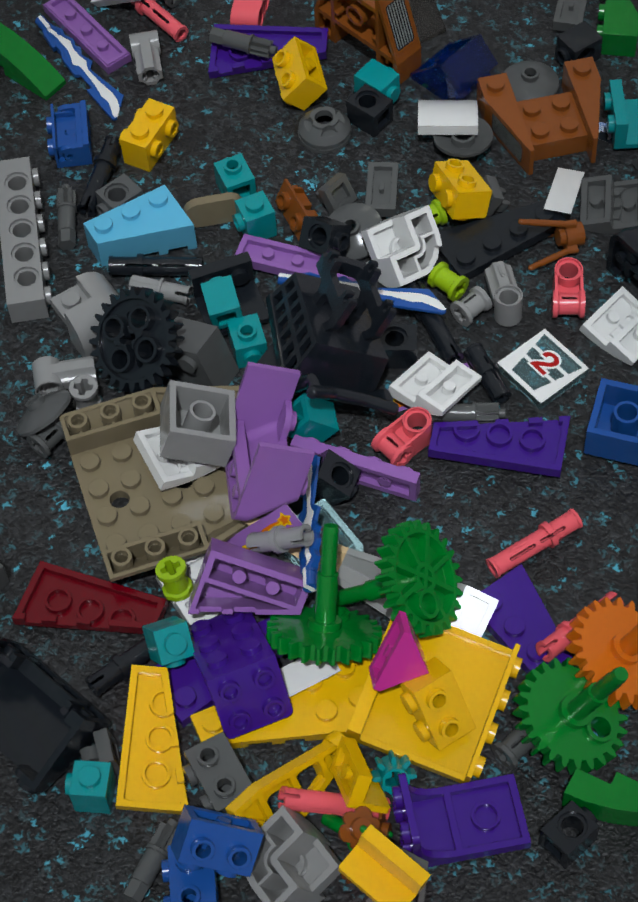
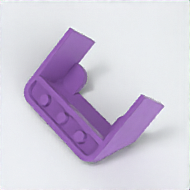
(262, 466)

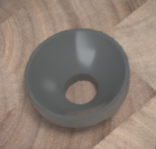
(324, 137)

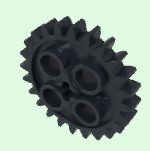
(136, 339)

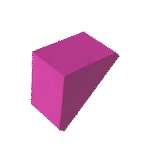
(398, 657)

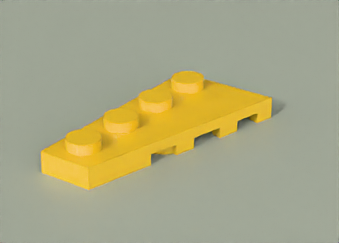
(150, 756)

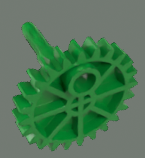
(414, 579)
(326, 630)
(561, 713)

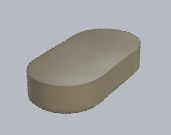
(211, 209)

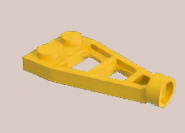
(253, 800)

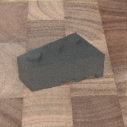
(204, 356)

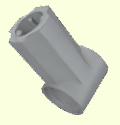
(147, 54)
(504, 293)
(54, 375)

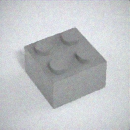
(197, 423)

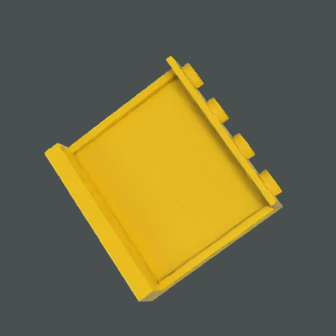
(481, 675)

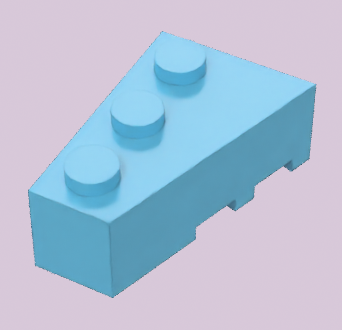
(141, 227)

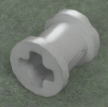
(471, 306)
(84, 391)

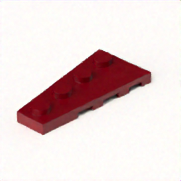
(83, 602)

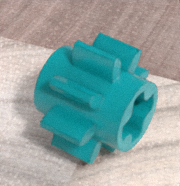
(390, 764)

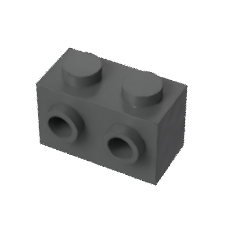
(216, 772)

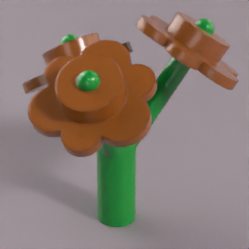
(354, 824)

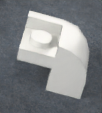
(404, 246)

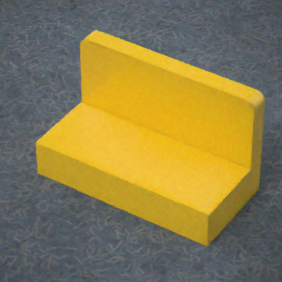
(356, 779)
(383, 869)

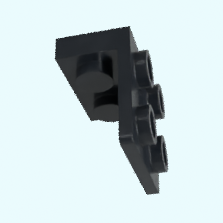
(241, 271)

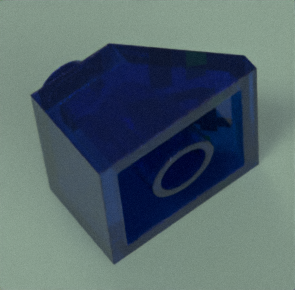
(456, 68)

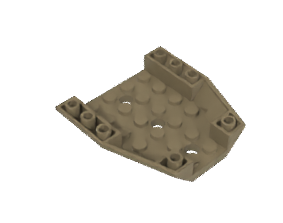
(154, 520)

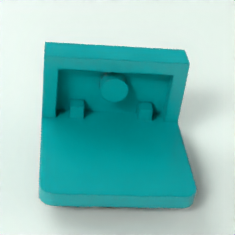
(621, 117)

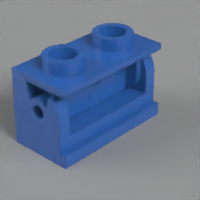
(70, 135)

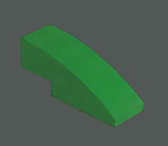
(27, 65)
(608, 802)

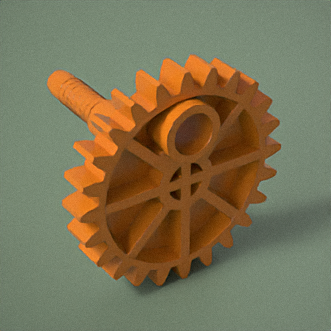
(604, 639)

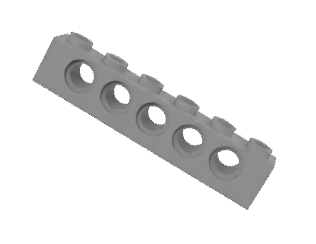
(21, 241)

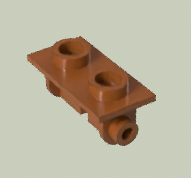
(294, 206)

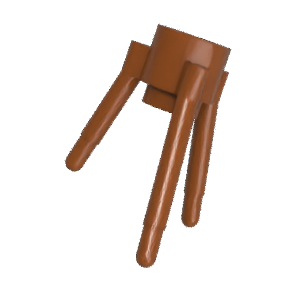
(568, 234)

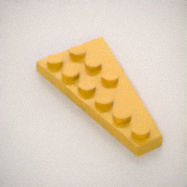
(315, 710)

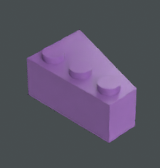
(246, 582)

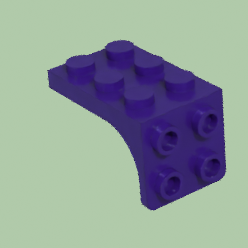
(240, 672)
(460, 819)

